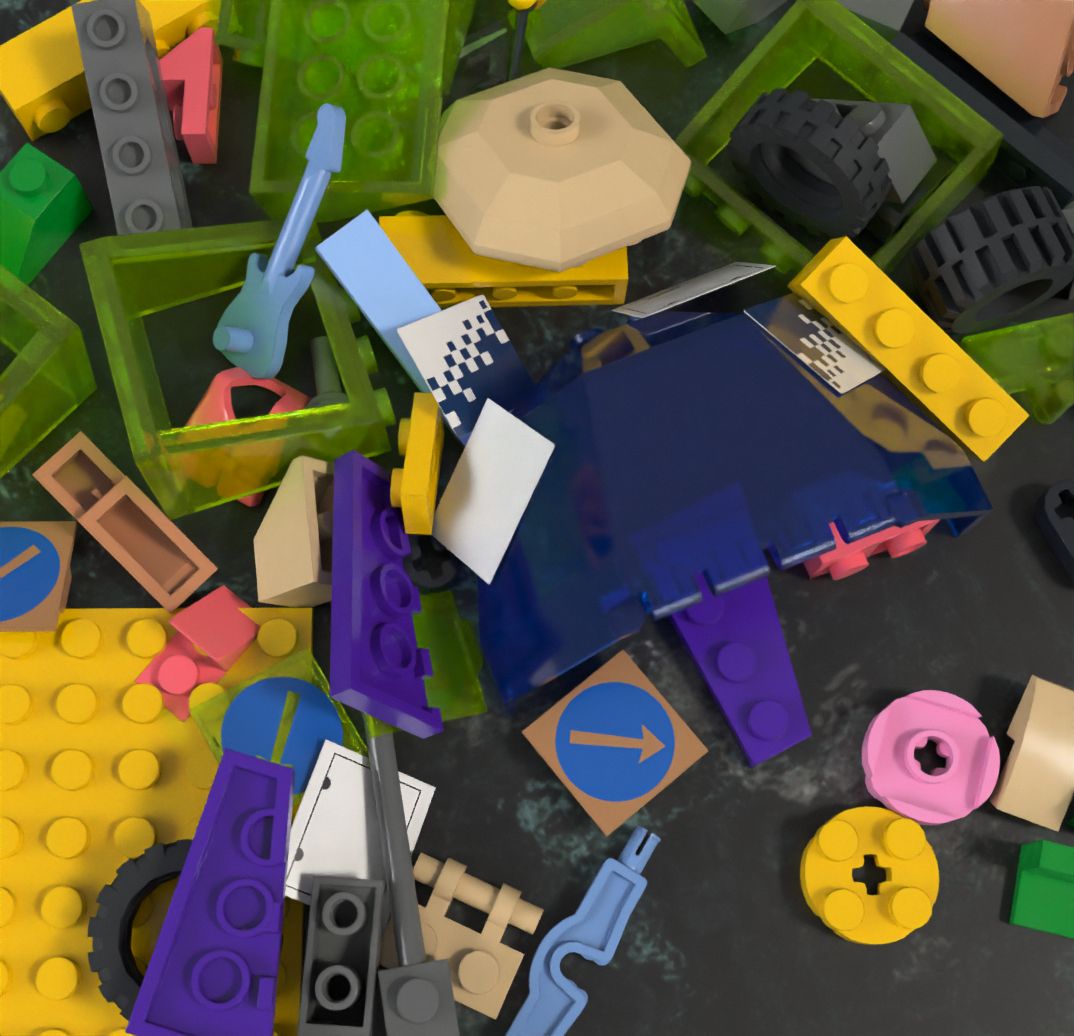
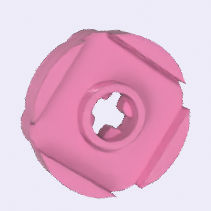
(960, 738)

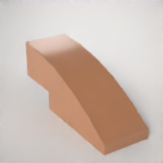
(125, 522)

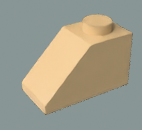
(297, 538)

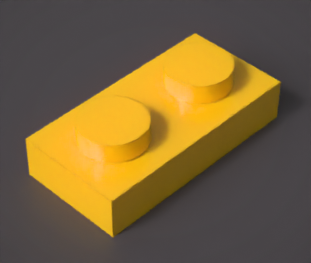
(417, 483)

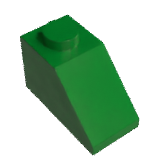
(37, 211)

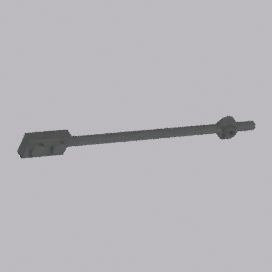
(418, 992)

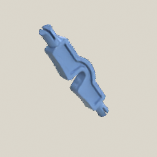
(591, 932)

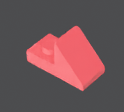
(193, 93)
(217, 630)

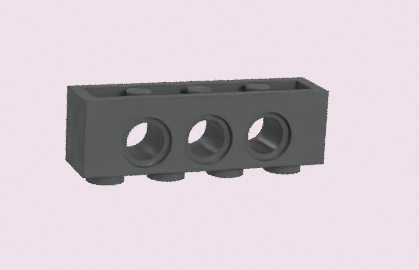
(131, 116)

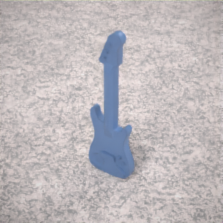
(257, 320)

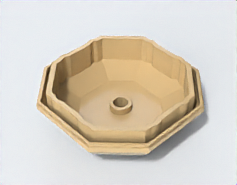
(556, 170)

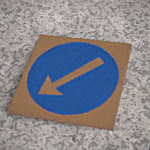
(34, 573)
(614, 742)

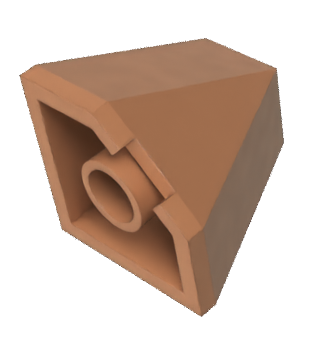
(1013, 43)

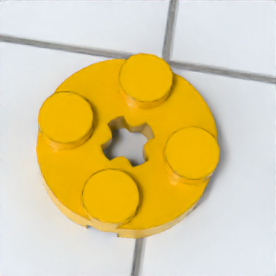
(844, 905)

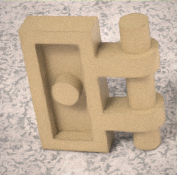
(477, 962)

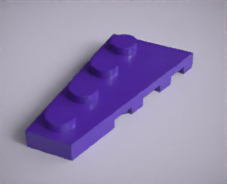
(373, 603)
(745, 667)
(225, 921)

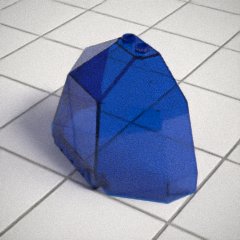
(687, 458)

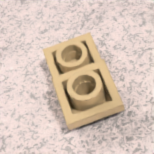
(1040, 766)

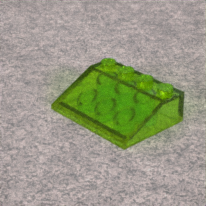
(387, 75)

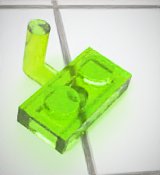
(1030, 360)

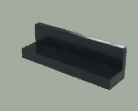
(1028, 151)

